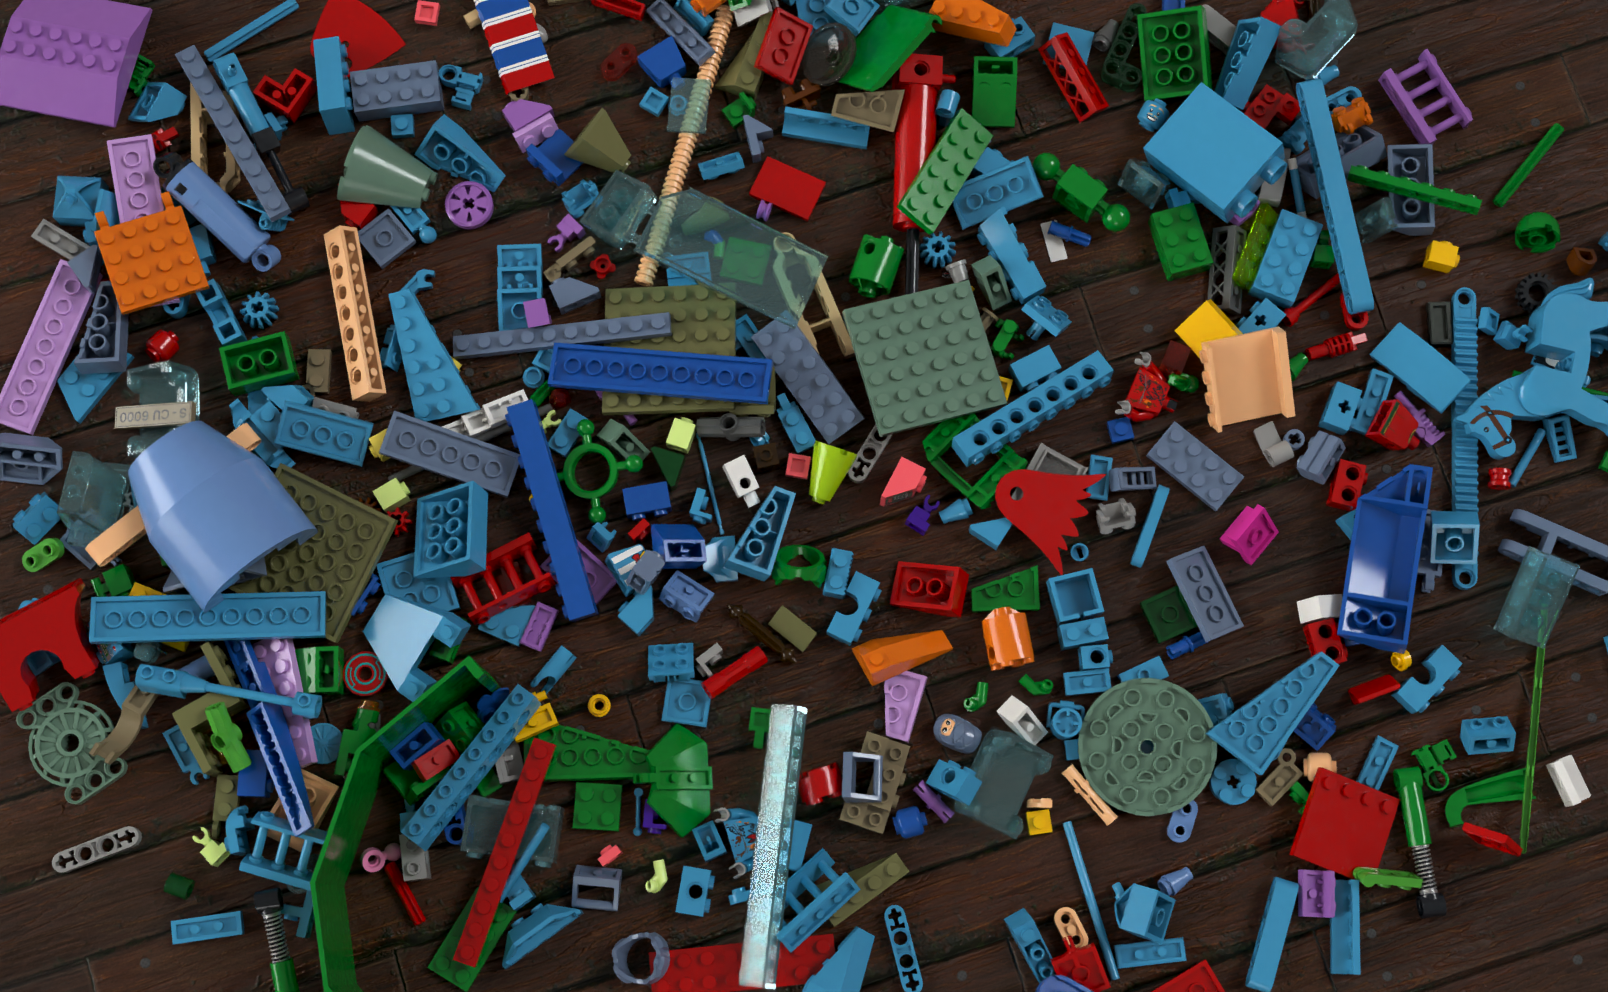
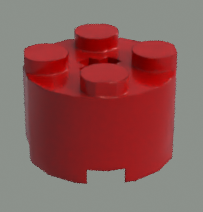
(820, 783)

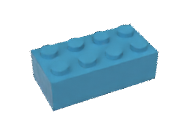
(1285, 259)

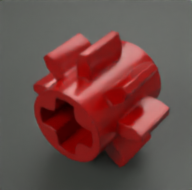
(402, 517)

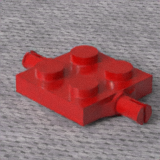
(1082, 966)

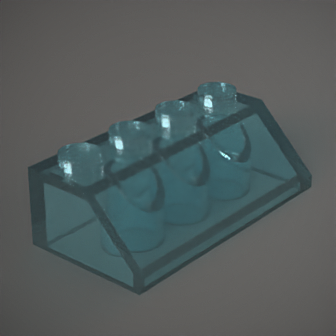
(1536, 597)

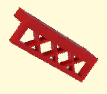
(1076, 74)

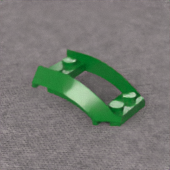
(984, 490)

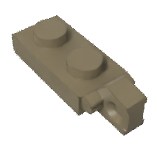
(570, 259)

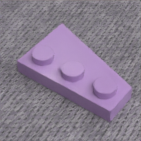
(902, 703)

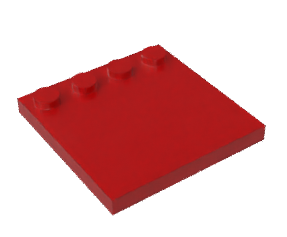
(1343, 824)

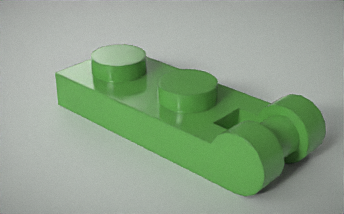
(1386, 878)

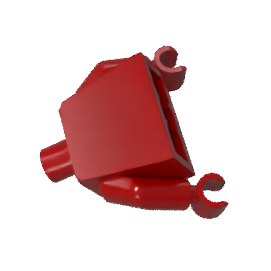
(1281, 11)

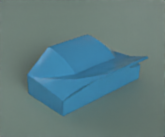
(717, 553)

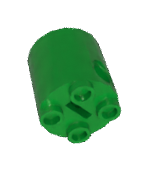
(875, 266)

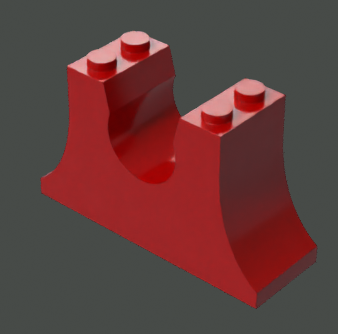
(48, 625)

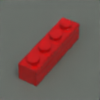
(624, 7)

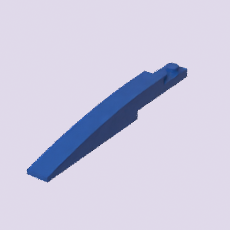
(273, 736)

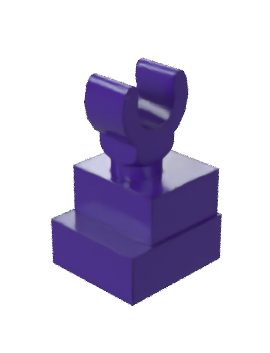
(918, 517)

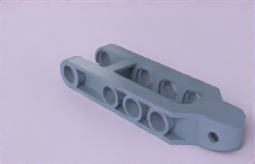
(1550, 534)

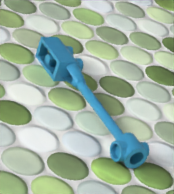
(179, 683)

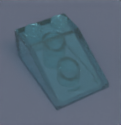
(1143, 182)

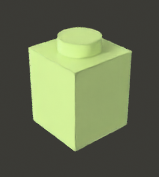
(681, 435)
(392, 495)

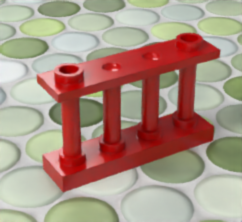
(504, 557)

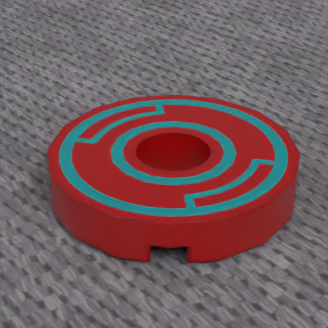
(352, 672)

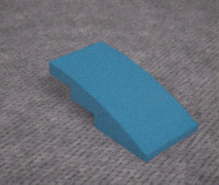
(518, 281)
(1420, 367)

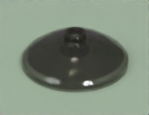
(829, 54)

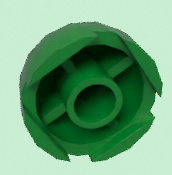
(1538, 232)

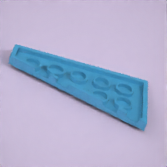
(429, 369)
(1266, 722)

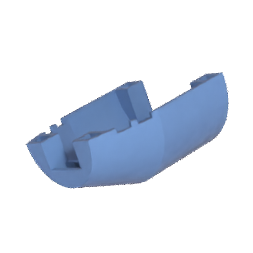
(212, 508)

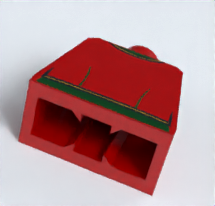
(1394, 427)

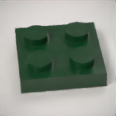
(1168, 614)

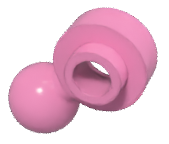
(392, 853)

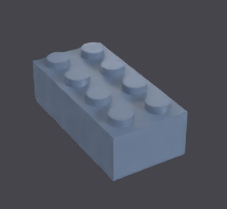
(396, 90)

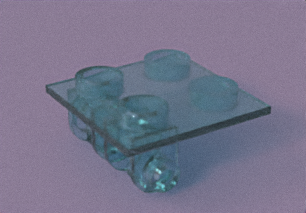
(148, 652)

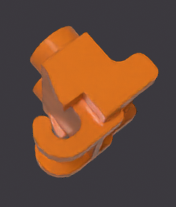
(1351, 117)

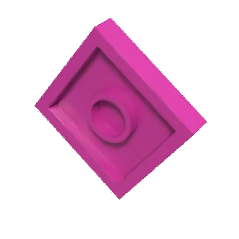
(1250, 533)

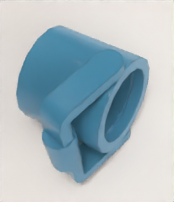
(1066, 721)

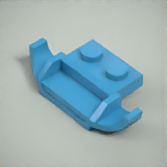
(265, 424)

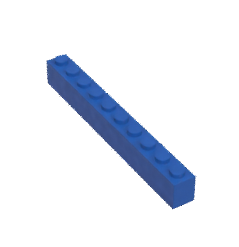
(552, 511)

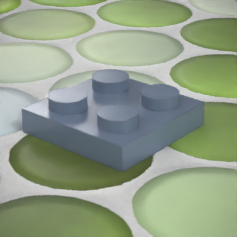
(385, 238)

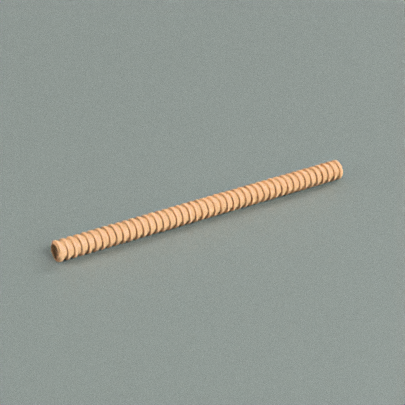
(686, 141)

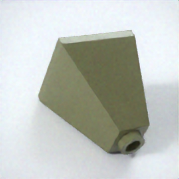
(600, 145)

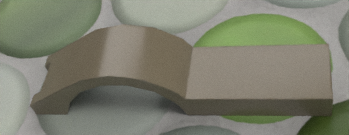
(128, 726)

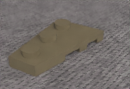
(873, 108)

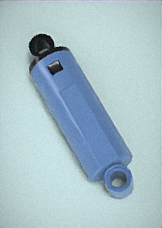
(216, 211)

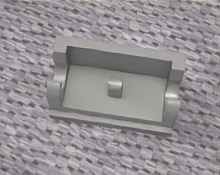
(753, 11)
(510, 764)

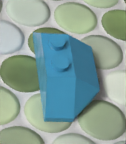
(535, 930)

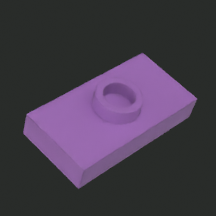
(539, 626)

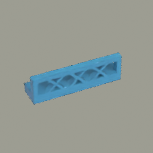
(824, 128)
(1345, 929)

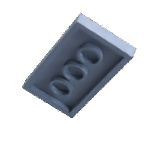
(1195, 466)
(1205, 593)

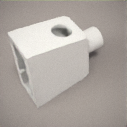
(740, 470)

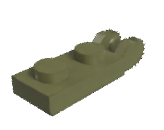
(225, 801)

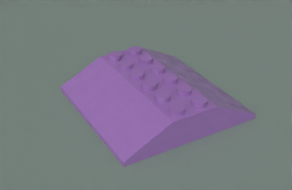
(71, 57)

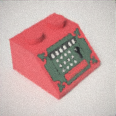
(904, 482)

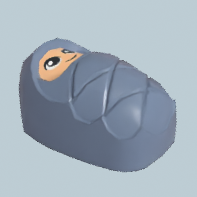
(956, 733)

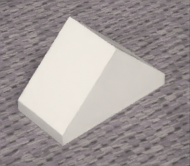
(1319, 608)

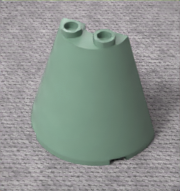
(383, 173)

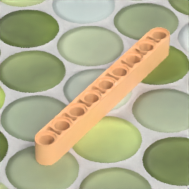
(131, 526)

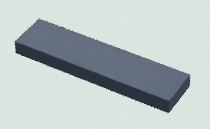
(681, 31)

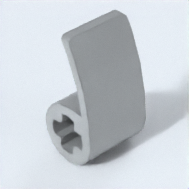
(1271, 444)

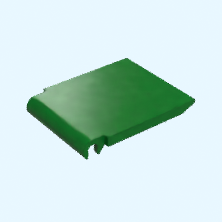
(887, 45)

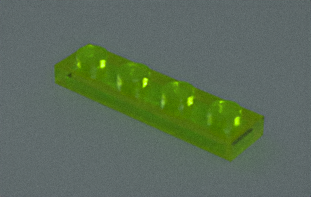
(1255, 246)

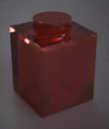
(1174, 358)

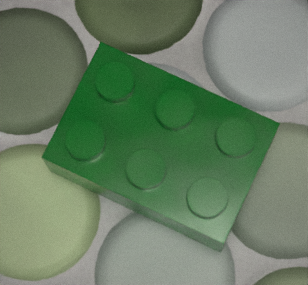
(1180, 241)
(259, 363)

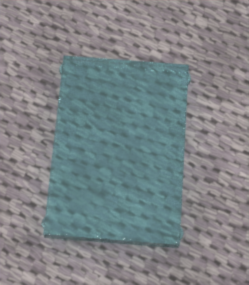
(689, 105)

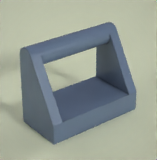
(849, 777)
(596, 877)

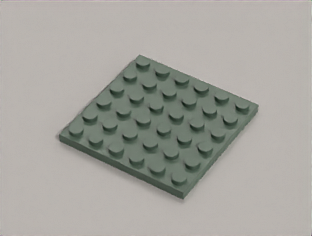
(924, 358)

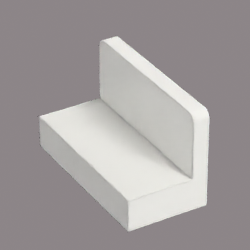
(1568, 780)

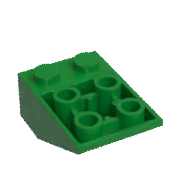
(994, 91)
(321, 670)

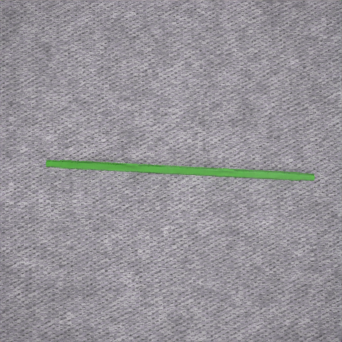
(1531, 752)

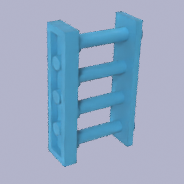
(277, 869)
(825, 902)

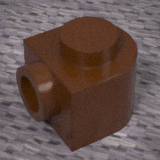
(1581, 260)

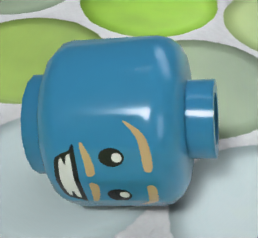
(1153, 114)

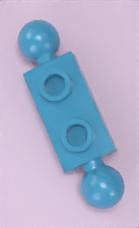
(416, 221)

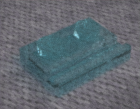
(1376, 220)

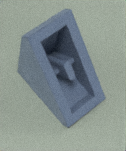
(87, 267)

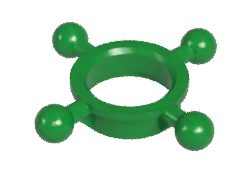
(633, 464)

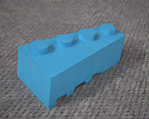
(1246, 59)
(333, 85)
(760, 542)

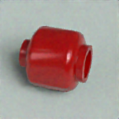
(162, 346)

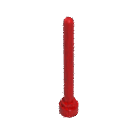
(1292, 314)

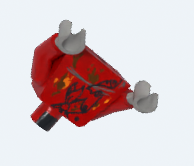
(1147, 393)

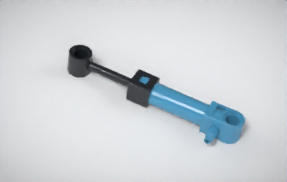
(261, 134)

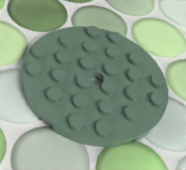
(1154, 780)

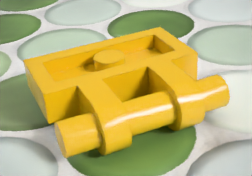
(541, 720)

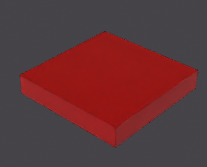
(1492, 839)

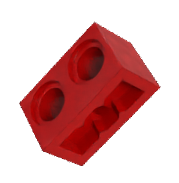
(1341, 483)
(1317, 643)

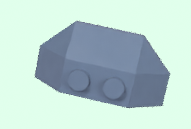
(29, 458)

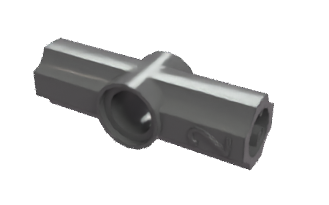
(721, 427)

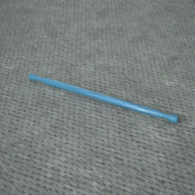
(710, 485)

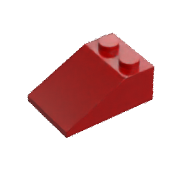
(930, 588)

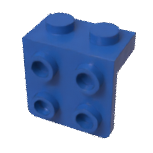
(551, 158)

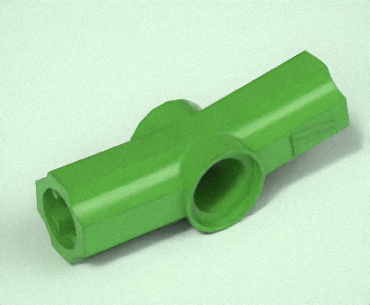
(227, 737)

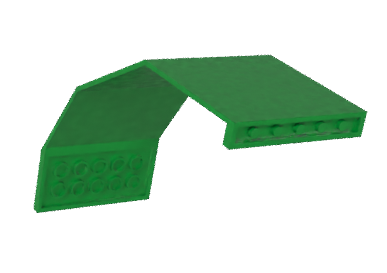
(353, 812)

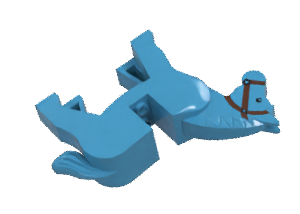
(1562, 332)

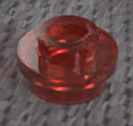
(560, 398)

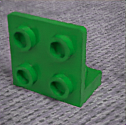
(460, 726)
(410, 784)

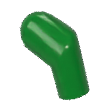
(979, 699)

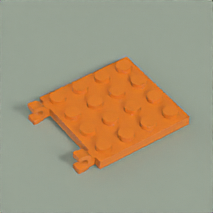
(151, 258)

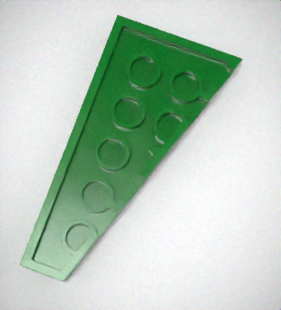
(589, 756)

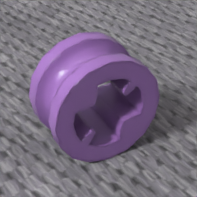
(764, 210)

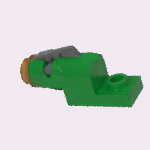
(364, 727)

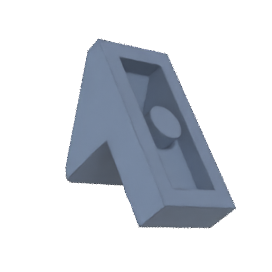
(755, 134)

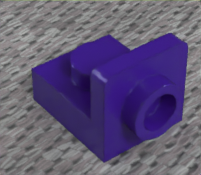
(649, 816)

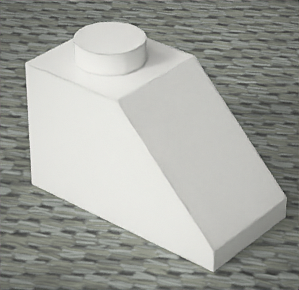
(1022, 720)

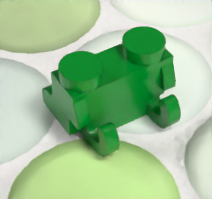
(1007, 332)

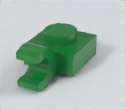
(759, 723)

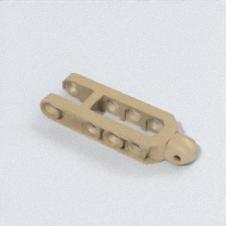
(199, 120)
(833, 317)

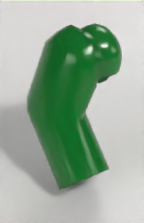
(1036, 688)

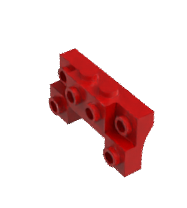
(1271, 104)

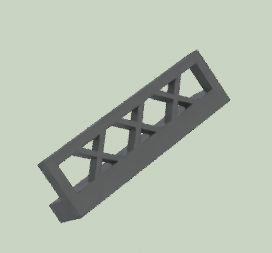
(1232, 248)

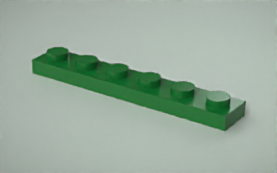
(1406, 187)

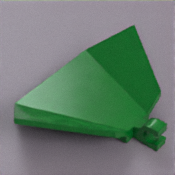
(679, 779)

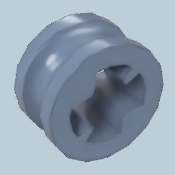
(1299, 434)

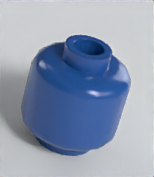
(909, 822)

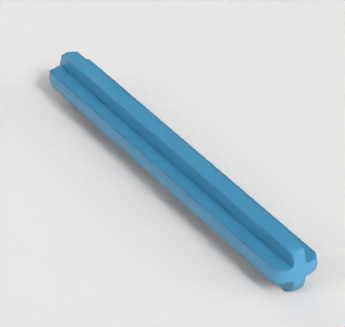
(251, 30)

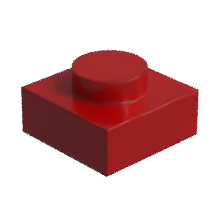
(640, 531)

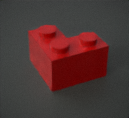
(288, 98)

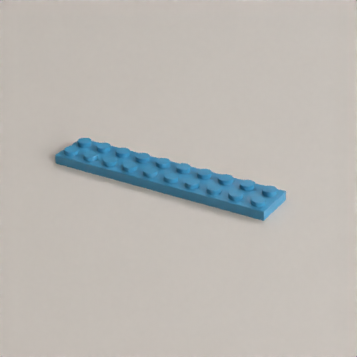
(181, 619)

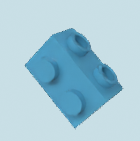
(37, 518)

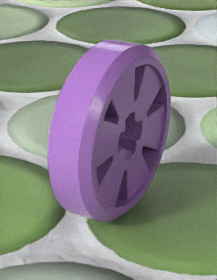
(468, 192)

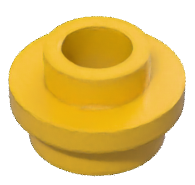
(1401, 661)
(599, 698)

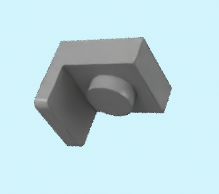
(710, 656)

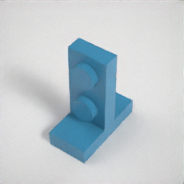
(306, 916)

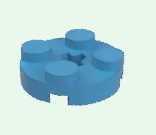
(1225, 792)

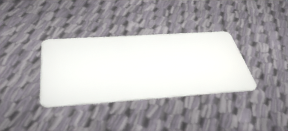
(1054, 244)

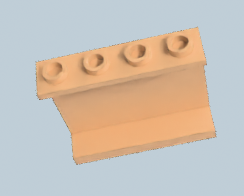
(1247, 377)

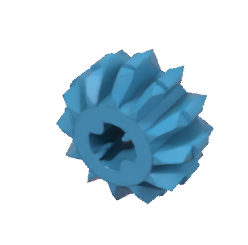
(945, 253)
(257, 303)

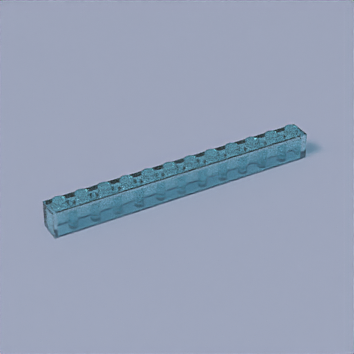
(773, 846)

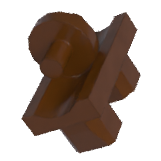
(804, 99)

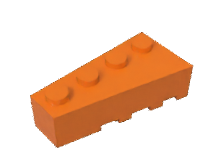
(974, 21)

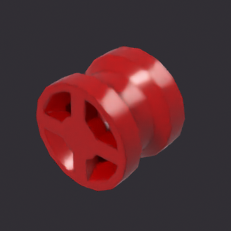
(1499, 478)

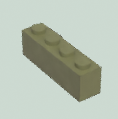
(741, 73)
(872, 881)

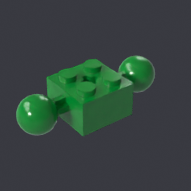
(1080, 192)

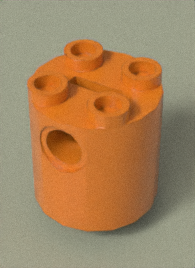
(1007, 639)

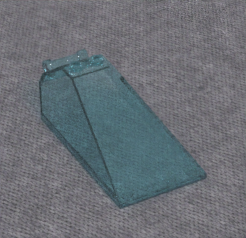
(728, 253)

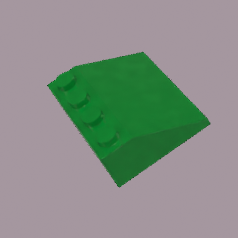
(1174, 52)

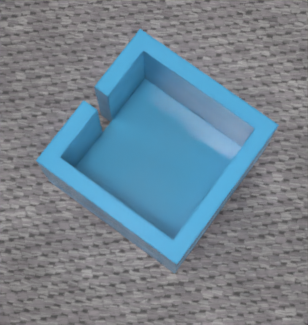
(1074, 596)

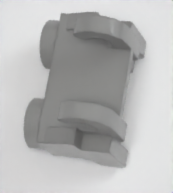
(1115, 515)

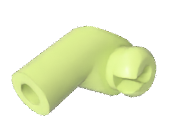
(659, 878)

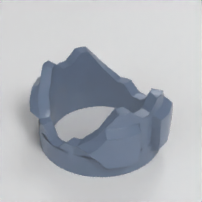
(660, 962)

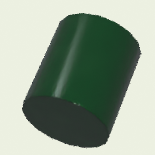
(179, 886)

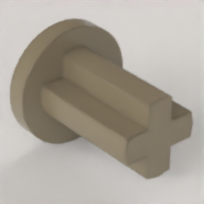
(987, 318)

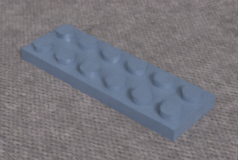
(808, 379)
(449, 453)

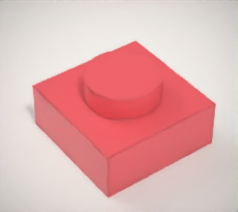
(427, 13)
(798, 466)
(609, 854)

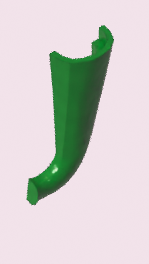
(1499, 788)

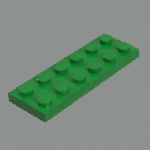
(945, 171)

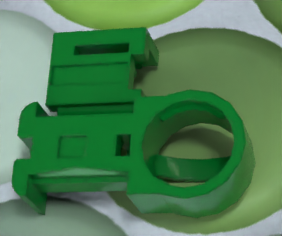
(139, 74)
(1432, 758)

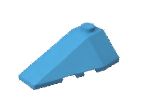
(454, 151)
(846, 967)

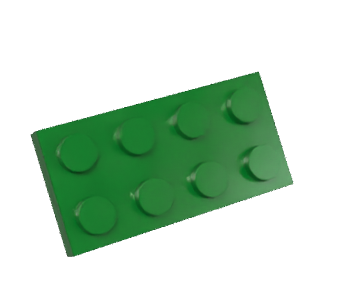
(459, 973)

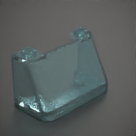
(1312, 45)
(156, 385)
(1006, 771)

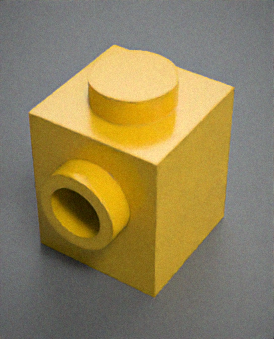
(1441, 256)

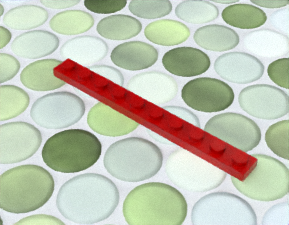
(504, 852)

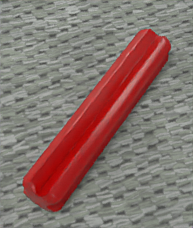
(404, 893)

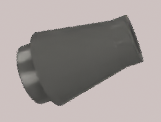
(1105, 36)

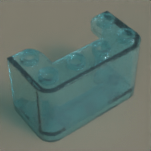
(485, 820)

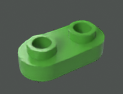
(41, 555)

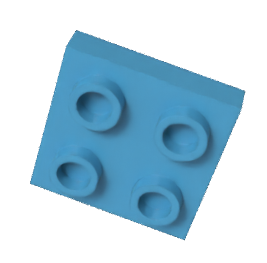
(1045, 317)

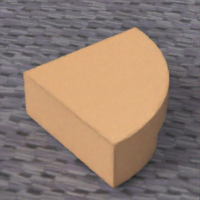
(1043, 803)

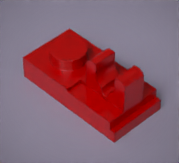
(435, 760)

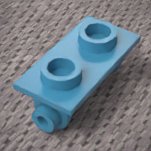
(391, 356)

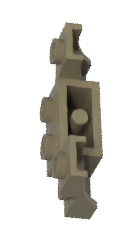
(875, 815)

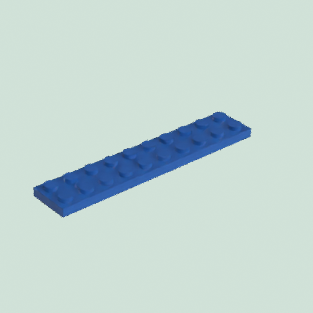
(660, 373)

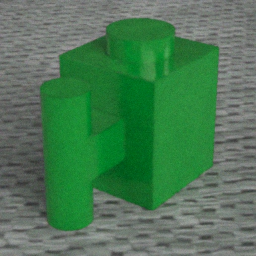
(118, 582)

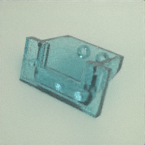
(92, 497)

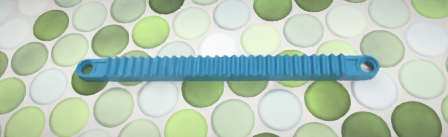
(1463, 445)

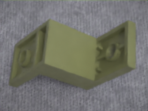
(193, 719)

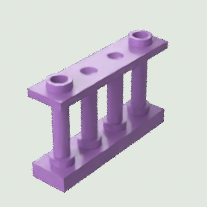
(1415, 117)

